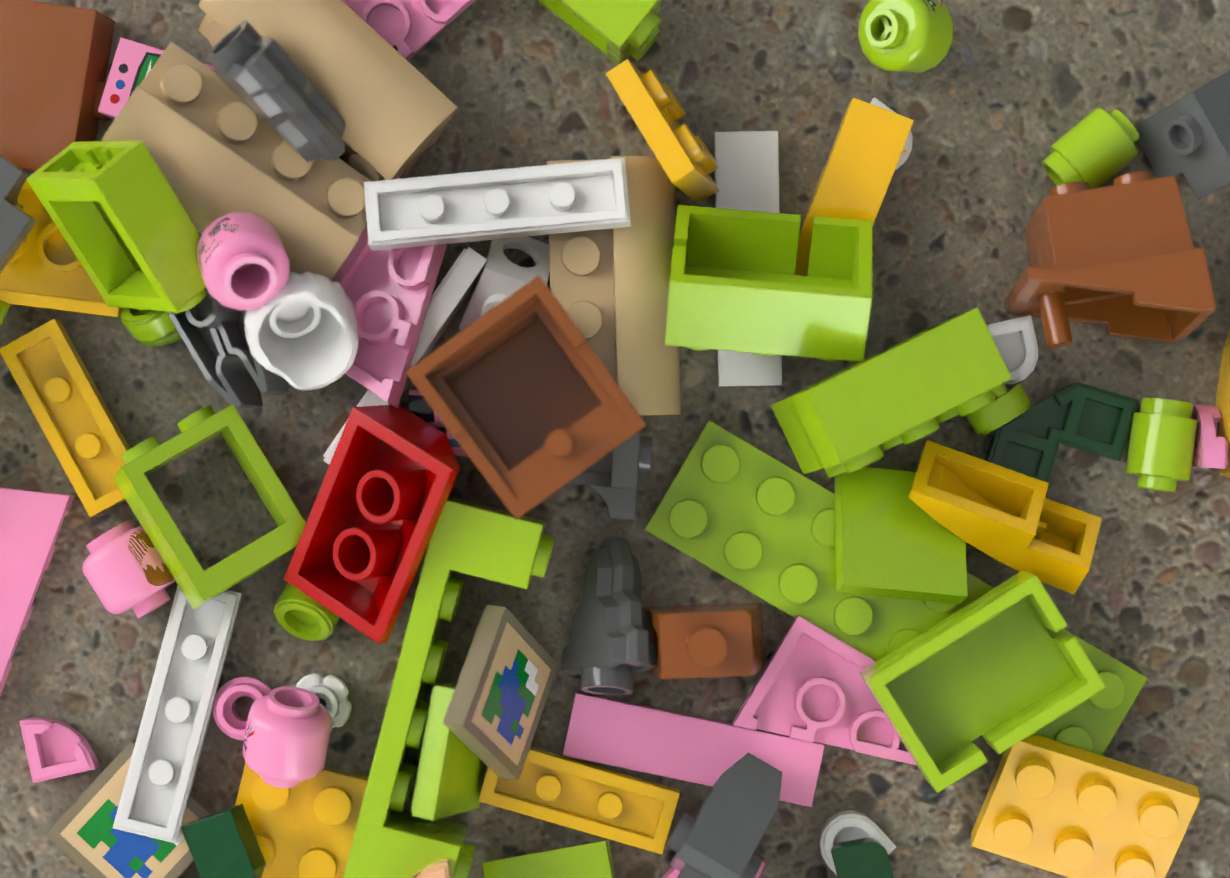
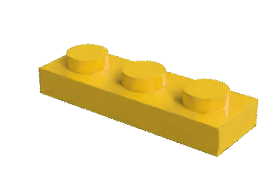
(69, 412)
(587, 799)

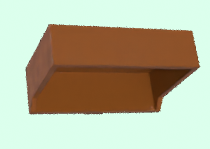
(50, 78)

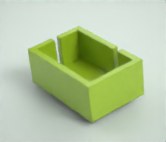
(740, 289)
(893, 396)
(984, 675)

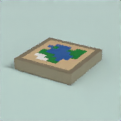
(501, 692)
(104, 852)

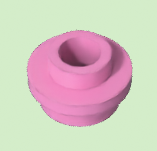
(225, 699)

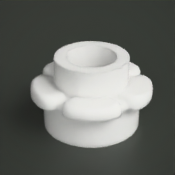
(333, 691)

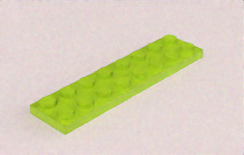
(779, 542)

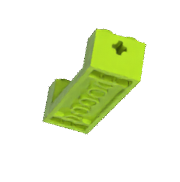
(476, 543)

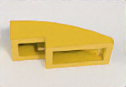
(856, 170)
(1006, 515)

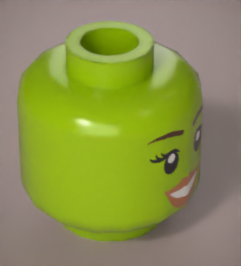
(905, 34)

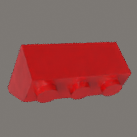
(374, 517)

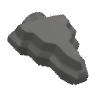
(278, 92)
(610, 625)

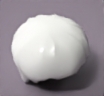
(305, 332)

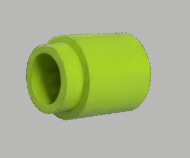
(1093, 149)
(1162, 444)

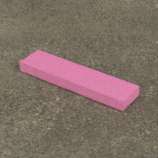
(685, 745)

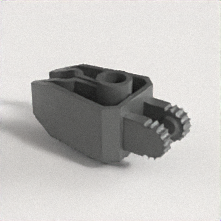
(223, 355)
(729, 823)

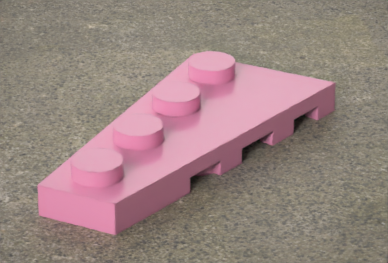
(27, 541)

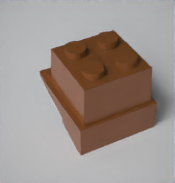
(1115, 262)
(526, 397)

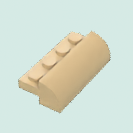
(379, 95)
(233, 161)
(619, 288)

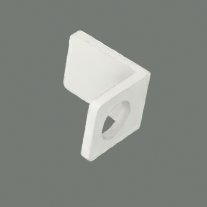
(502, 277)

